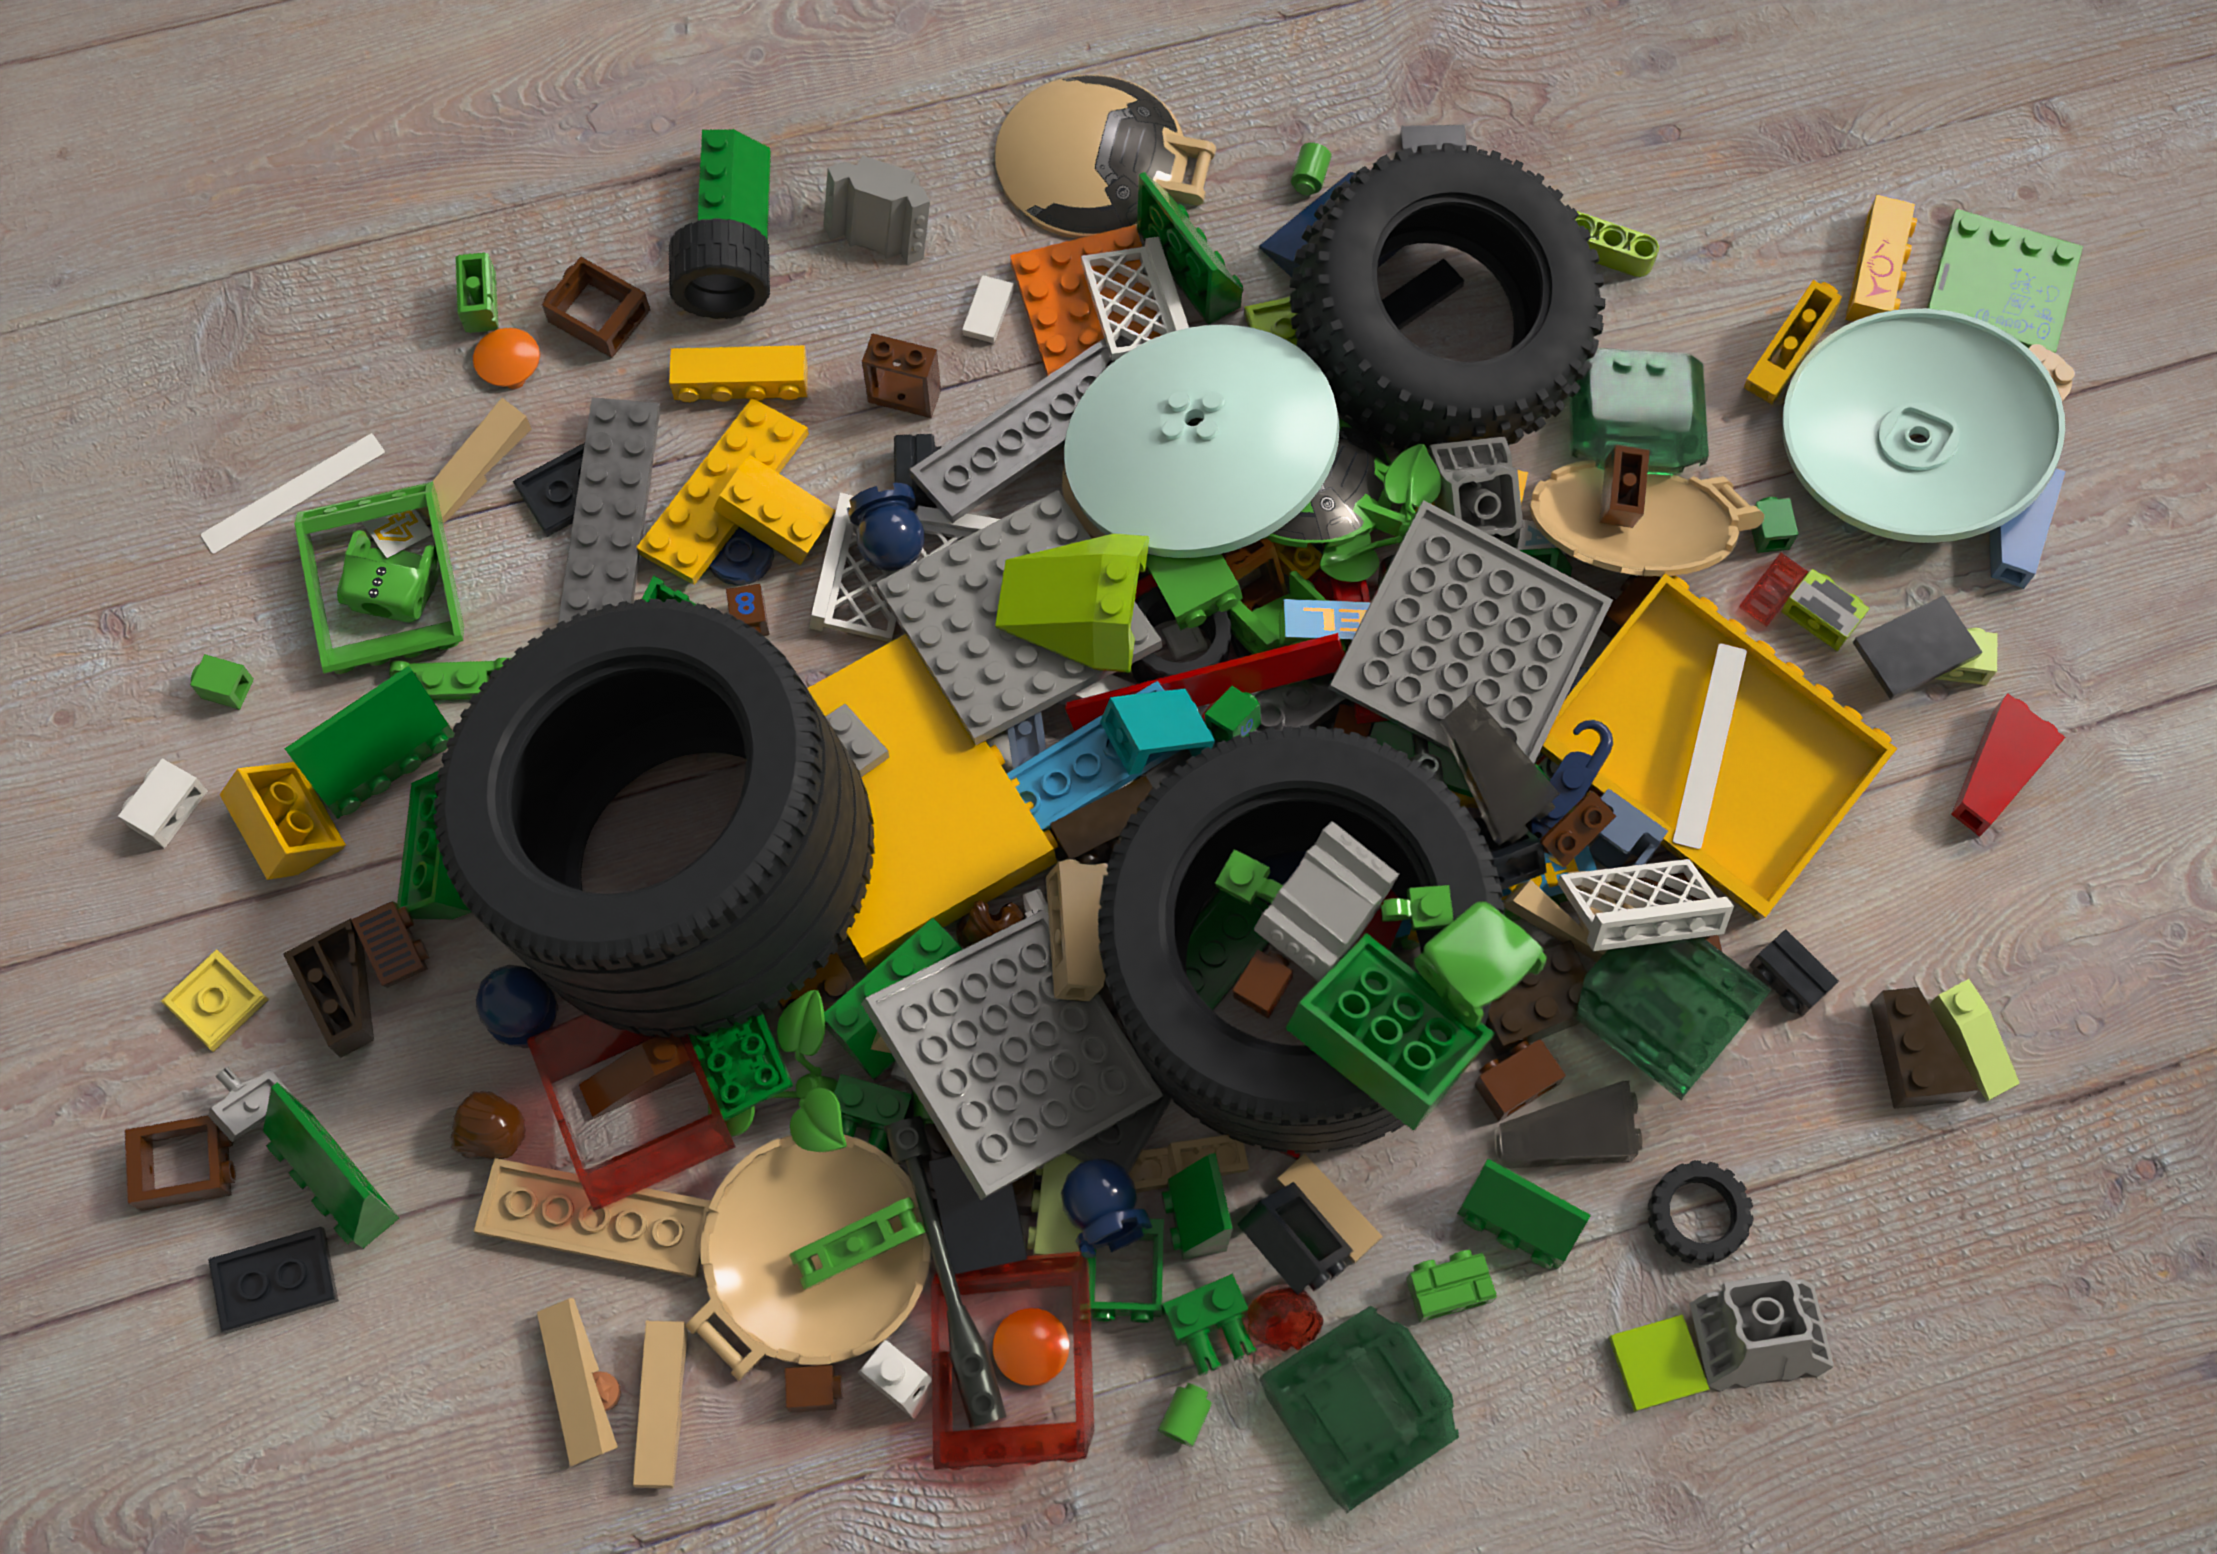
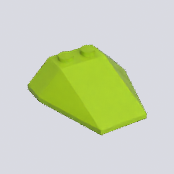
(1076, 599)

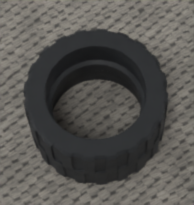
(719, 268)
(1158, 611)

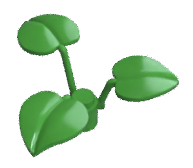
(1408, 481)
(819, 1120)

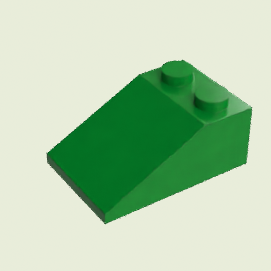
(1198, 1209)

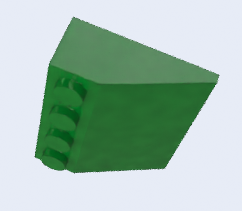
(1190, 259)
(371, 743)
(1387, 1031)
(325, 1169)

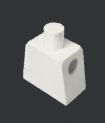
(898, 1378)

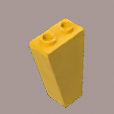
(1794, 341)

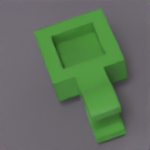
(1247, 879)
(1425, 908)

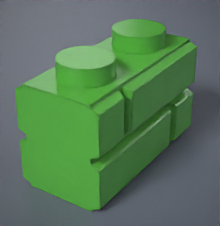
(476, 292)
(1450, 1286)

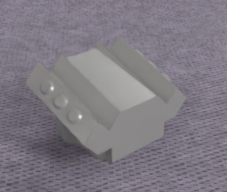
(877, 208)
(1480, 486)
(1326, 902)
(1761, 1331)

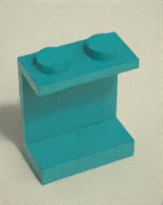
(1153, 725)

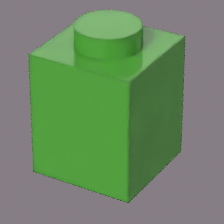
(221, 681)

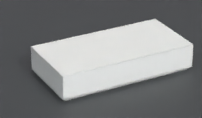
(988, 309)

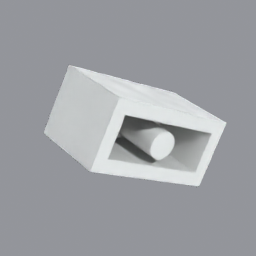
(162, 802)

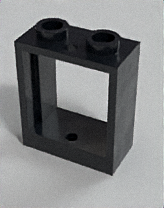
(1515, 861)
(1296, 1239)

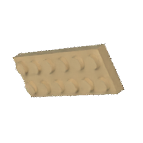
(554, 1213)

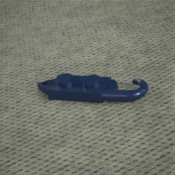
(1575, 776)

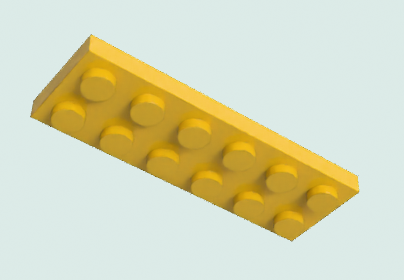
(689, 529)

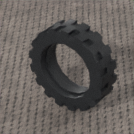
(1731, 1191)

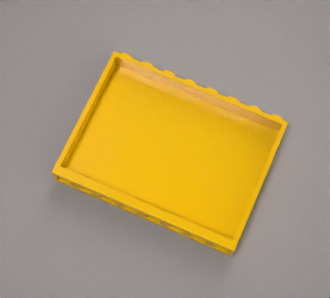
(1787, 760)
(939, 804)

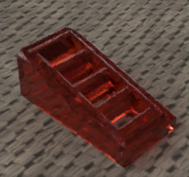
(1790, 569)

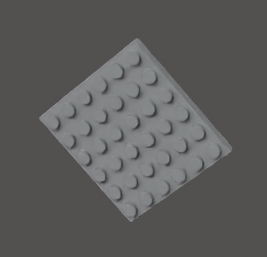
(950, 618)
(1464, 621)
(1004, 1060)

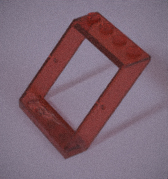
(587, 1042)
(1016, 1443)

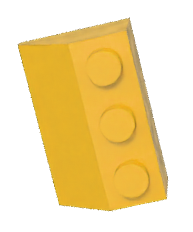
(774, 509)
(281, 818)

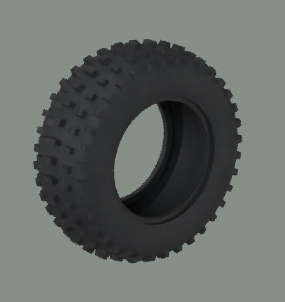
(1502, 222)

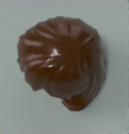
(981, 924)
(487, 1127)

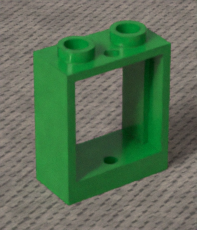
(1138, 1311)

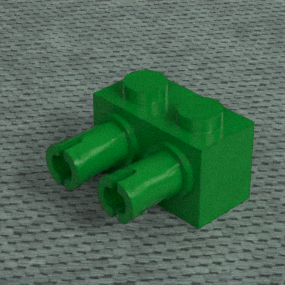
(871, 1108)
(1203, 1311)

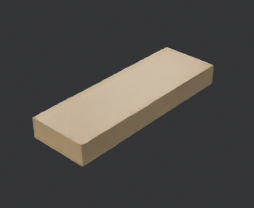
(1333, 1206)

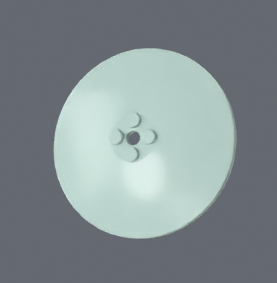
(1934, 373)
(1209, 485)

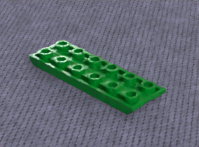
(741, 1065)

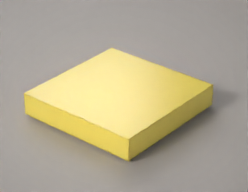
(214, 1000)

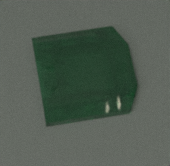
(1642, 403)
(1669, 1007)
(1362, 1406)

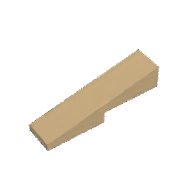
(479, 453)
(1540, 910)
(1158, 1165)
(575, 1391)
(660, 1404)

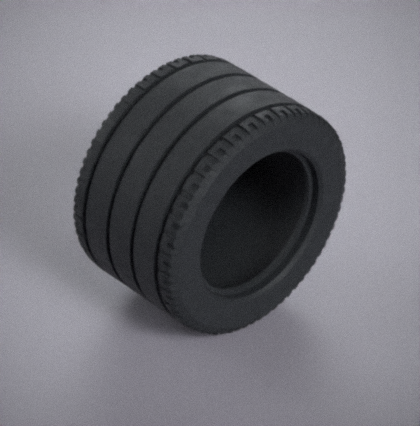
(581, 722)
(1267, 800)

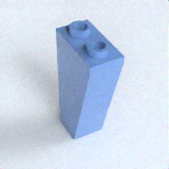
(2020, 542)

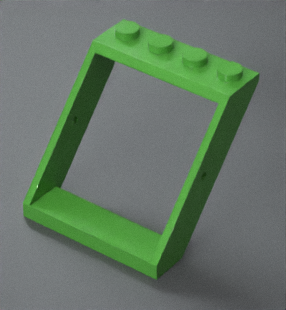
(406, 643)

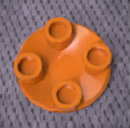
(506, 357)
(1031, 1346)

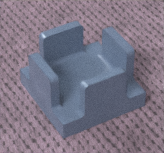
(1626, 835)

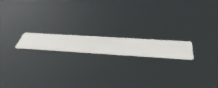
(292, 493)
(1709, 746)

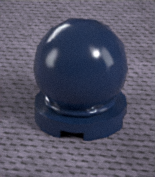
(887, 528)
(515, 1005)
(1102, 1203)

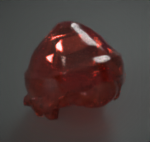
(1284, 1318)

